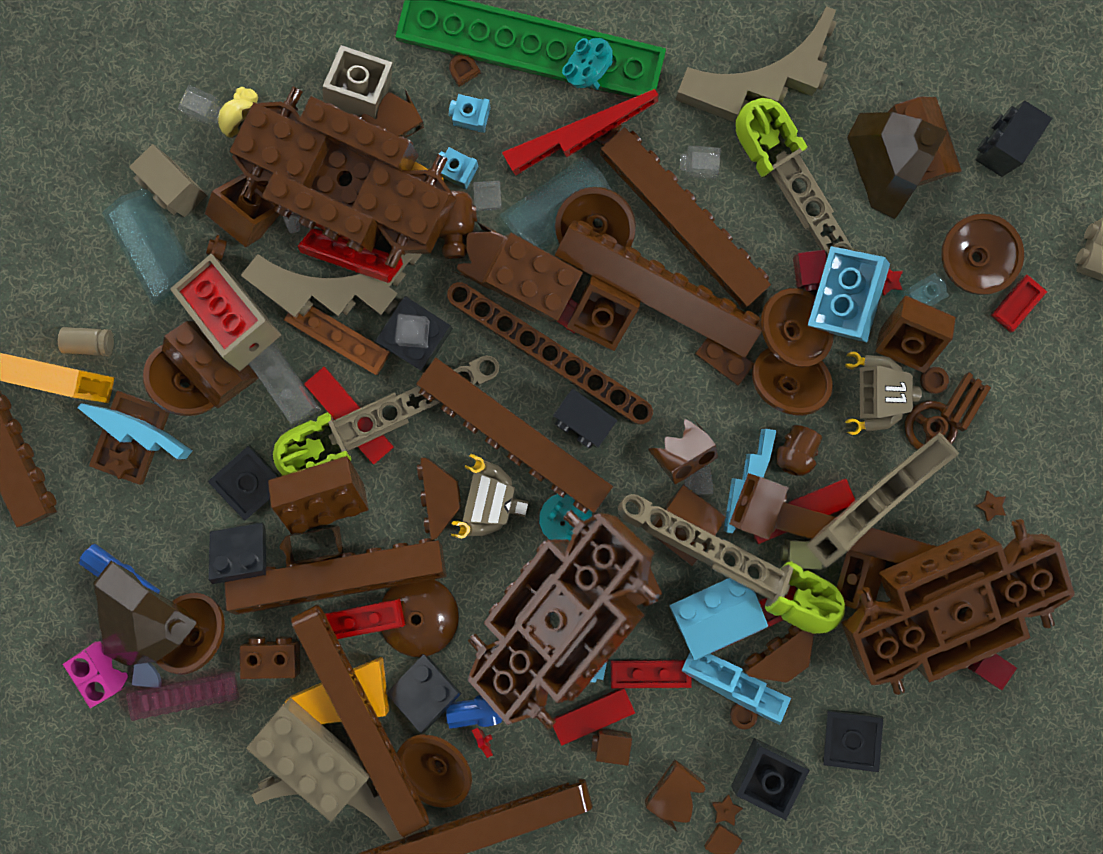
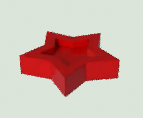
(892, 281)
(483, 741)

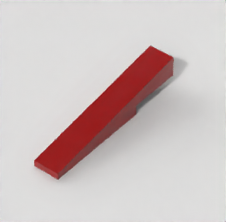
(577, 134)

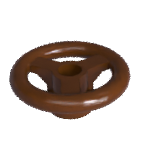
(940, 422)

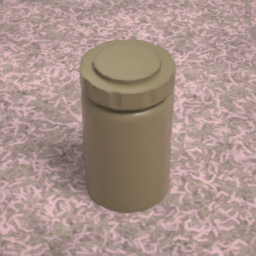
(85, 341)

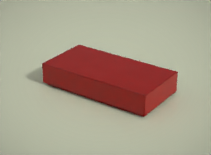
(1018, 303)

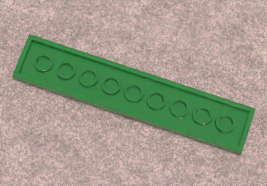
(524, 42)

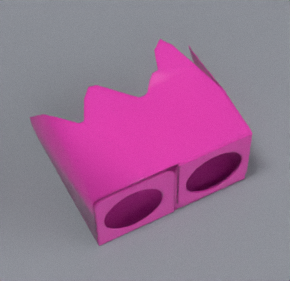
(85, 674)

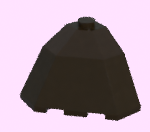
(892, 156)
(135, 620)

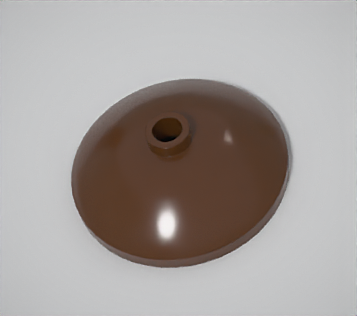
(600, 204)
(997, 246)
(791, 312)
(163, 386)
(807, 386)
(437, 613)
(210, 627)
(436, 770)

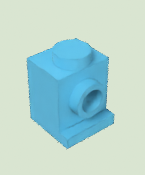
(476, 119)
(463, 173)

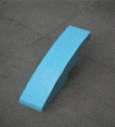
(127, 428)
(754, 465)
(737, 686)

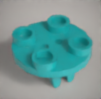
(588, 63)
(553, 513)

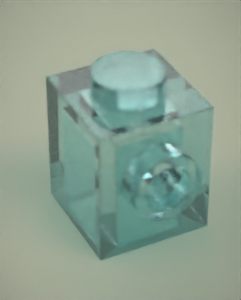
(928, 290)

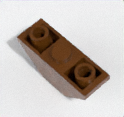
(439, 497)
(782, 658)

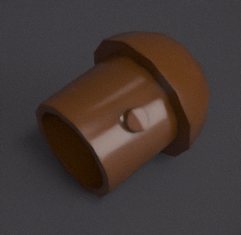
(799, 451)

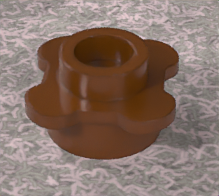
(216, 247)

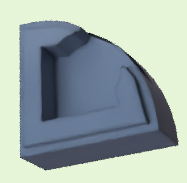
(146, 676)

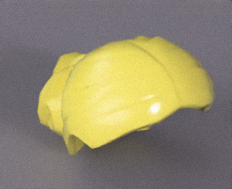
(236, 111)

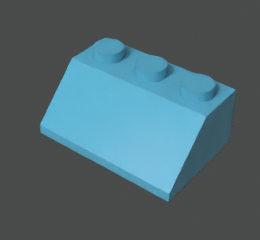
(849, 293)
(718, 617)

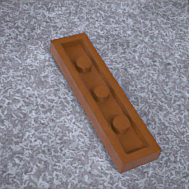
(341, 339)

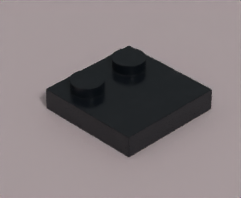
(244, 482)
(237, 553)
(423, 693)
(853, 740)

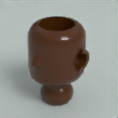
(458, 225)

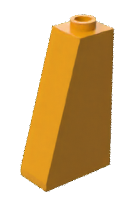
(55, 378)
(371, 677)

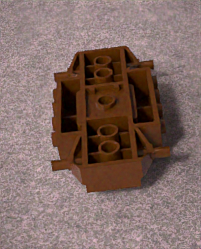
(308, 155)
(588, 590)
(928, 590)

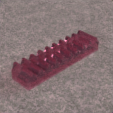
(182, 695)

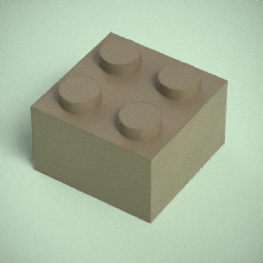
(357, 82)
(166, 181)

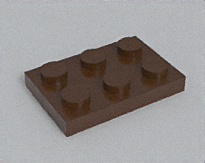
(140, 455)

